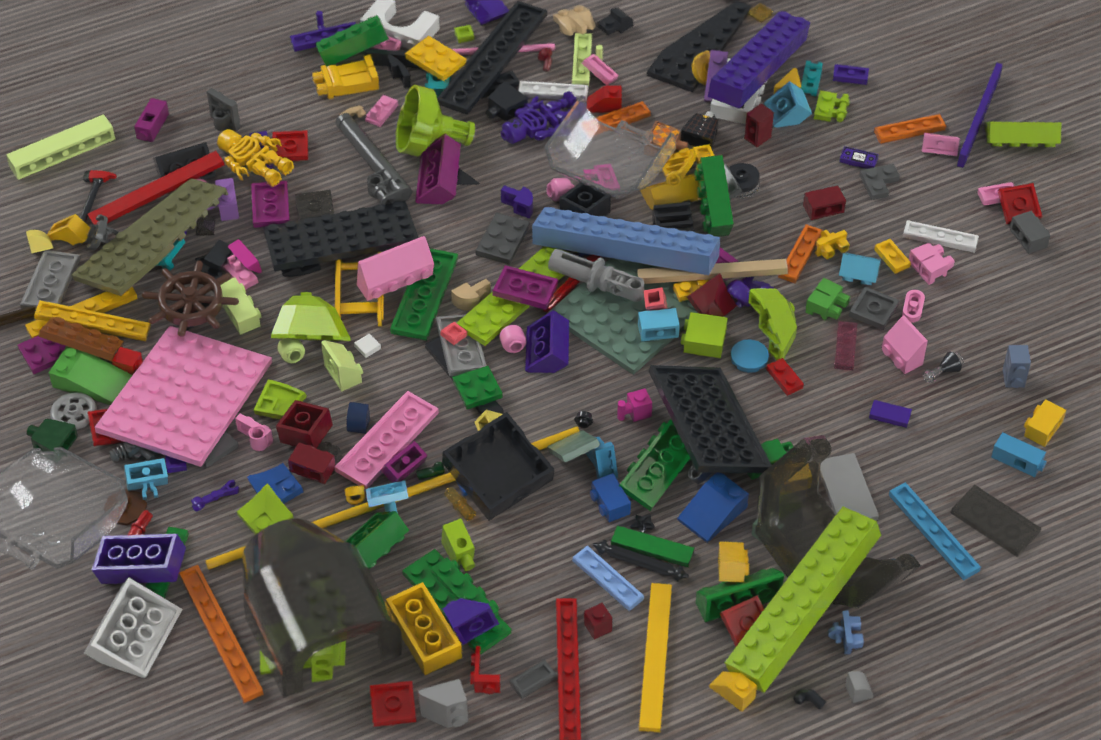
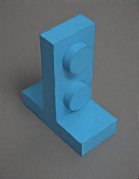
(604, 459)

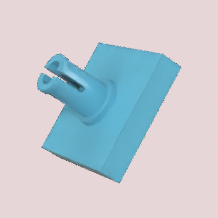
(387, 495)

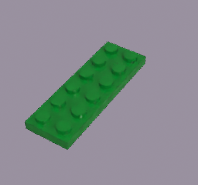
(424, 298)

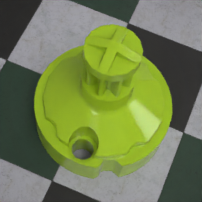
(423, 122)

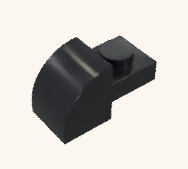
(616, 21)

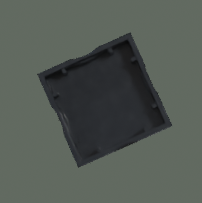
(497, 466)

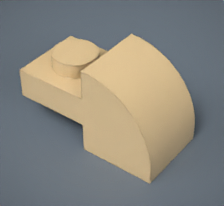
(468, 297)

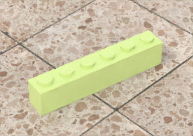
(60, 146)

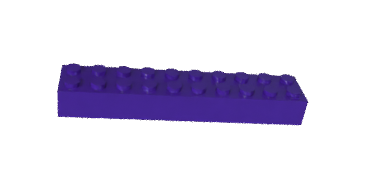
(758, 59)

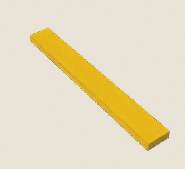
(655, 658)

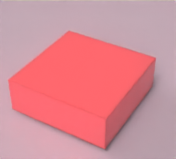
(453, 333)

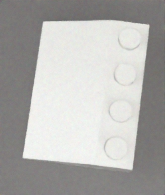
(133, 629)

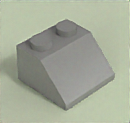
(444, 704)

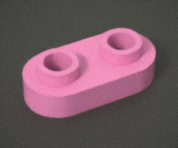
(913, 305)

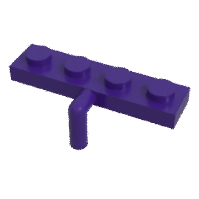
(309, 39)

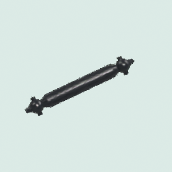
(640, 560)

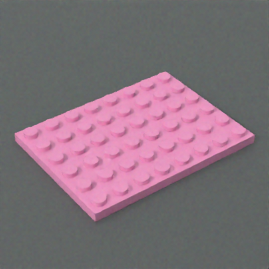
(184, 396)

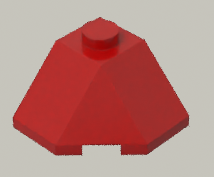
(605, 100)

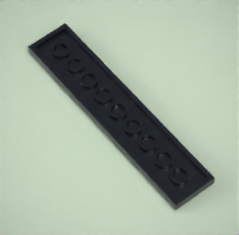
(492, 57)

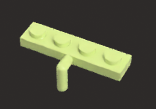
(582, 50)

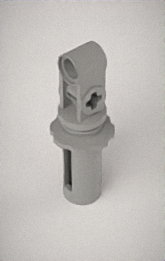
(597, 275)

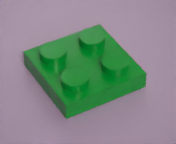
(477, 387)

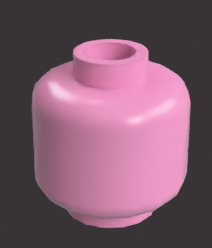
(558, 187)
(512, 338)

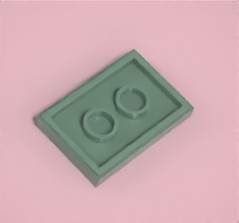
(573, 446)

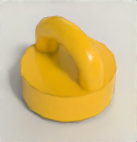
(355, 490)

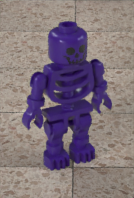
(529, 119)

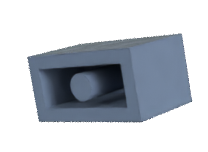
(1016, 366)

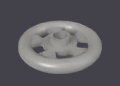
(65, 400)

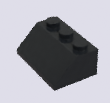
(174, 160)

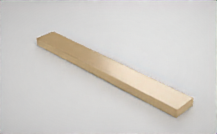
(727, 270)

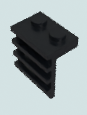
(673, 216)

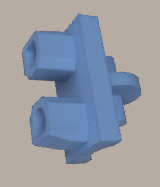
(848, 624)

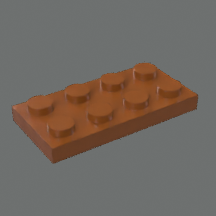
(81, 338)

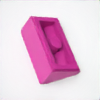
(245, 256)

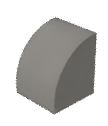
(858, 687)

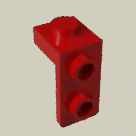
(483, 682)

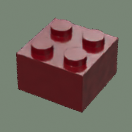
(304, 424)

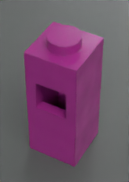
(151, 120)

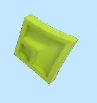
(277, 399)
(263, 510)

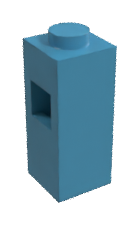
(1019, 455)

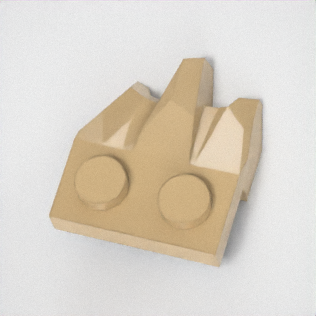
(574, 20)

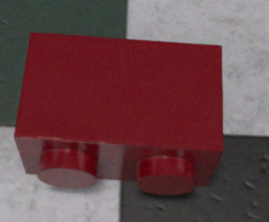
(759, 125)
(824, 202)
(311, 463)

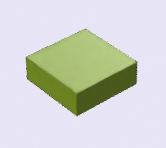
(464, 34)

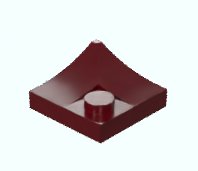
(712, 298)

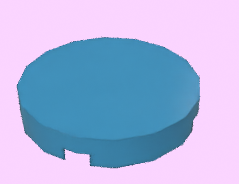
(749, 355)

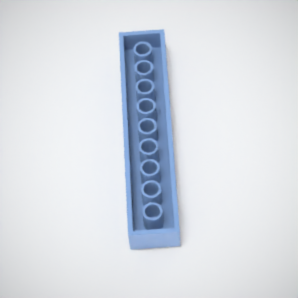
(626, 240)

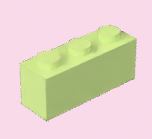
(244, 314)

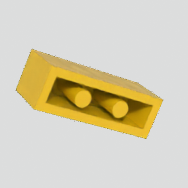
(732, 562)

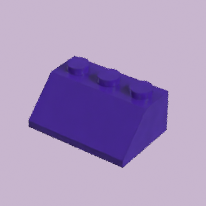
(547, 344)

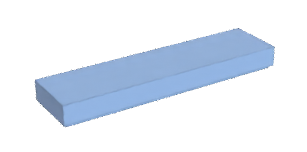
(608, 578)

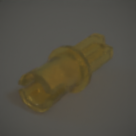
(460, 503)

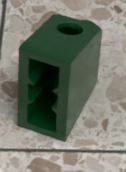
(52, 435)

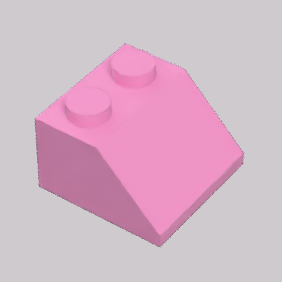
(905, 345)

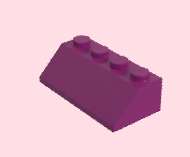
(438, 172)

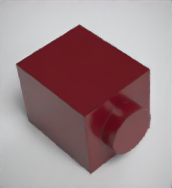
(598, 621)

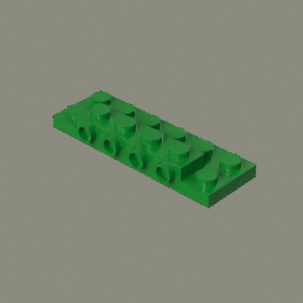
(656, 466)
(447, 584)

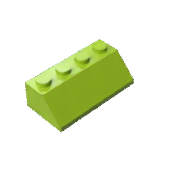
(1023, 132)

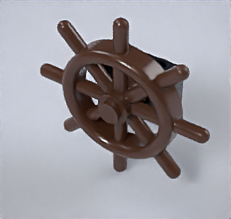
(192, 304)

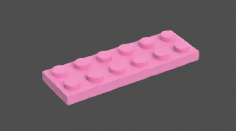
(386, 439)

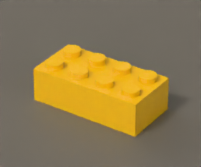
(424, 629)

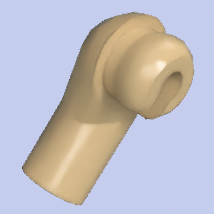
(356, 110)

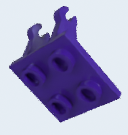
(486, 10)

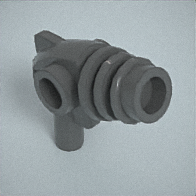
(131, 451)

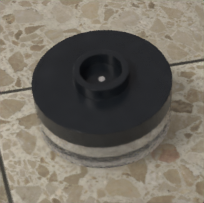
(747, 178)

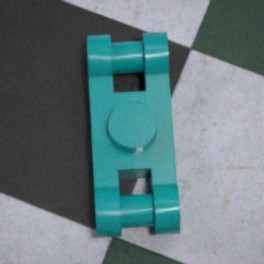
(811, 79)

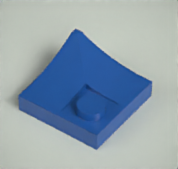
(280, 481)

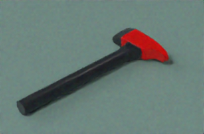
(97, 178)

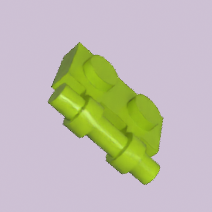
(825, 106)

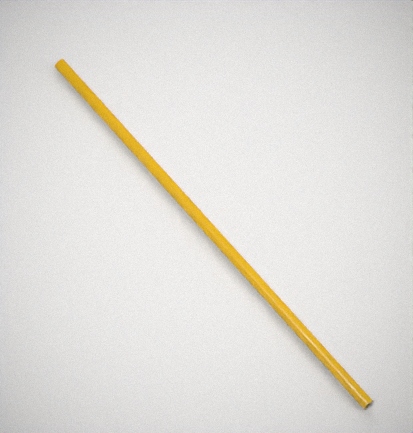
(364, 508)

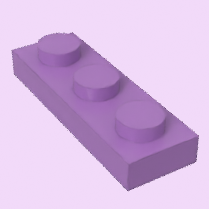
(716, 62)

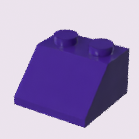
(469, 618)

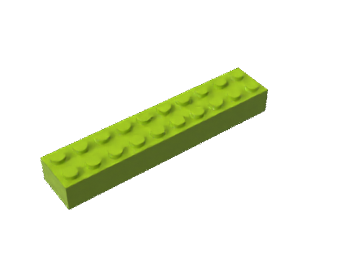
(804, 597)

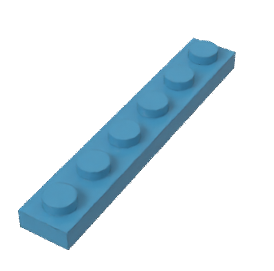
(934, 531)

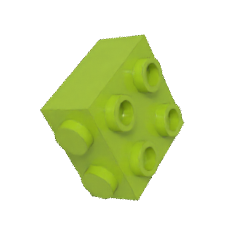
(704, 335)

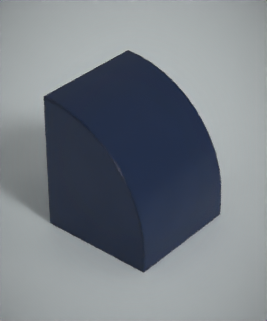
(358, 417)

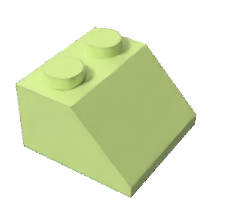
(341, 365)

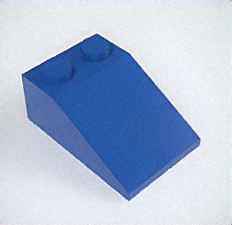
(714, 507)

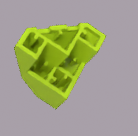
(309, 319)
(775, 319)

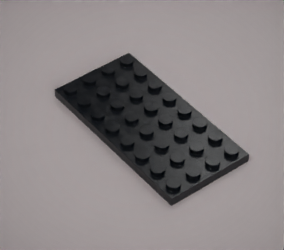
(339, 235)
(709, 419)

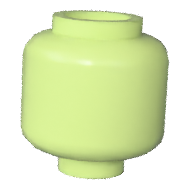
(291, 350)

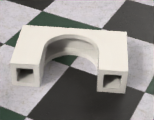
(410, 35)
(734, 114)

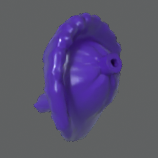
(740, 289)

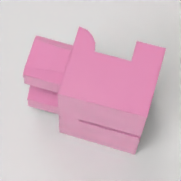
(929, 262)

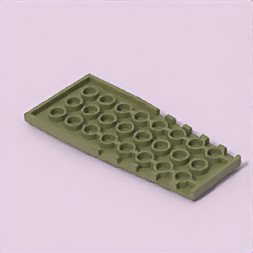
(149, 238)

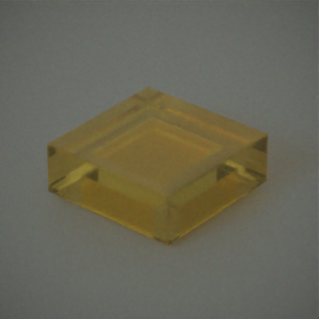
(760, 12)

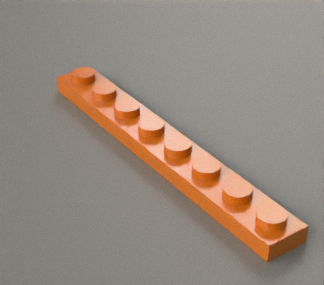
(221, 634)

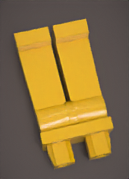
(347, 78)

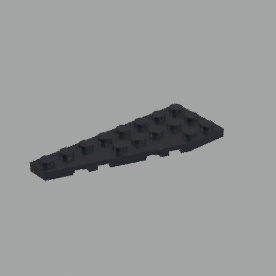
(676, 60)

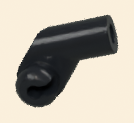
(809, 695)

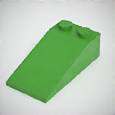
(88, 375)

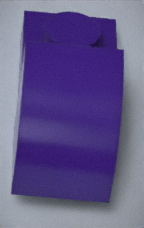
(520, 200)

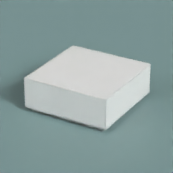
(367, 345)

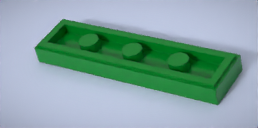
(652, 546)

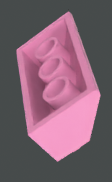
(395, 268)

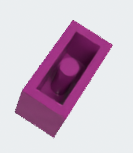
(404, 463)

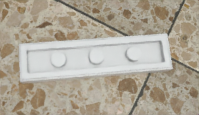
(551, 90)
(941, 236)

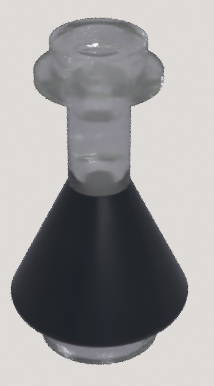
(951, 363)

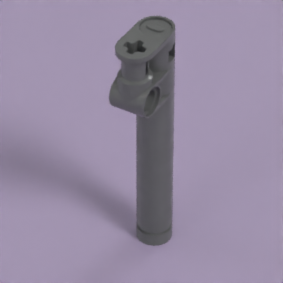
(385, 182)

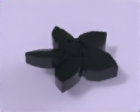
(643, 523)

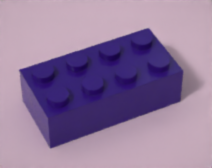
(139, 557)

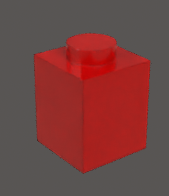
(127, 360)

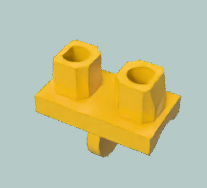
(830, 242)

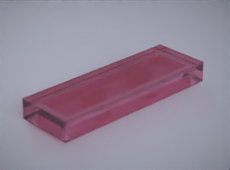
(845, 345)

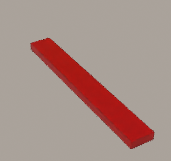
(158, 188)
(568, 669)

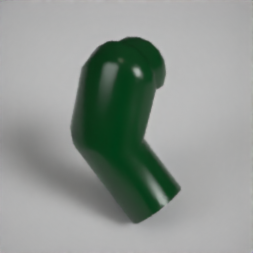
(436, 470)

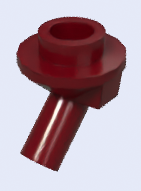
(545, 55)

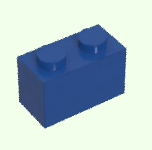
(610, 498)

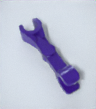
(199, 503)

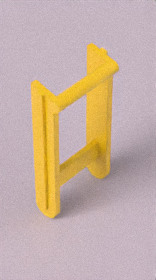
(356, 307)

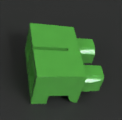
(825, 300)

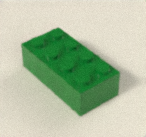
(714, 196)

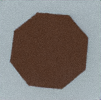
(134, 507)

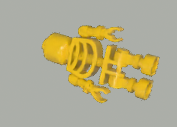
(248, 152)

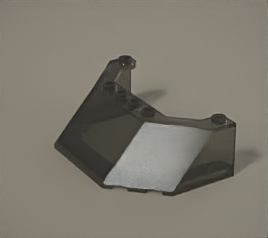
(796, 515)

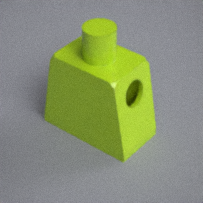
(458, 544)

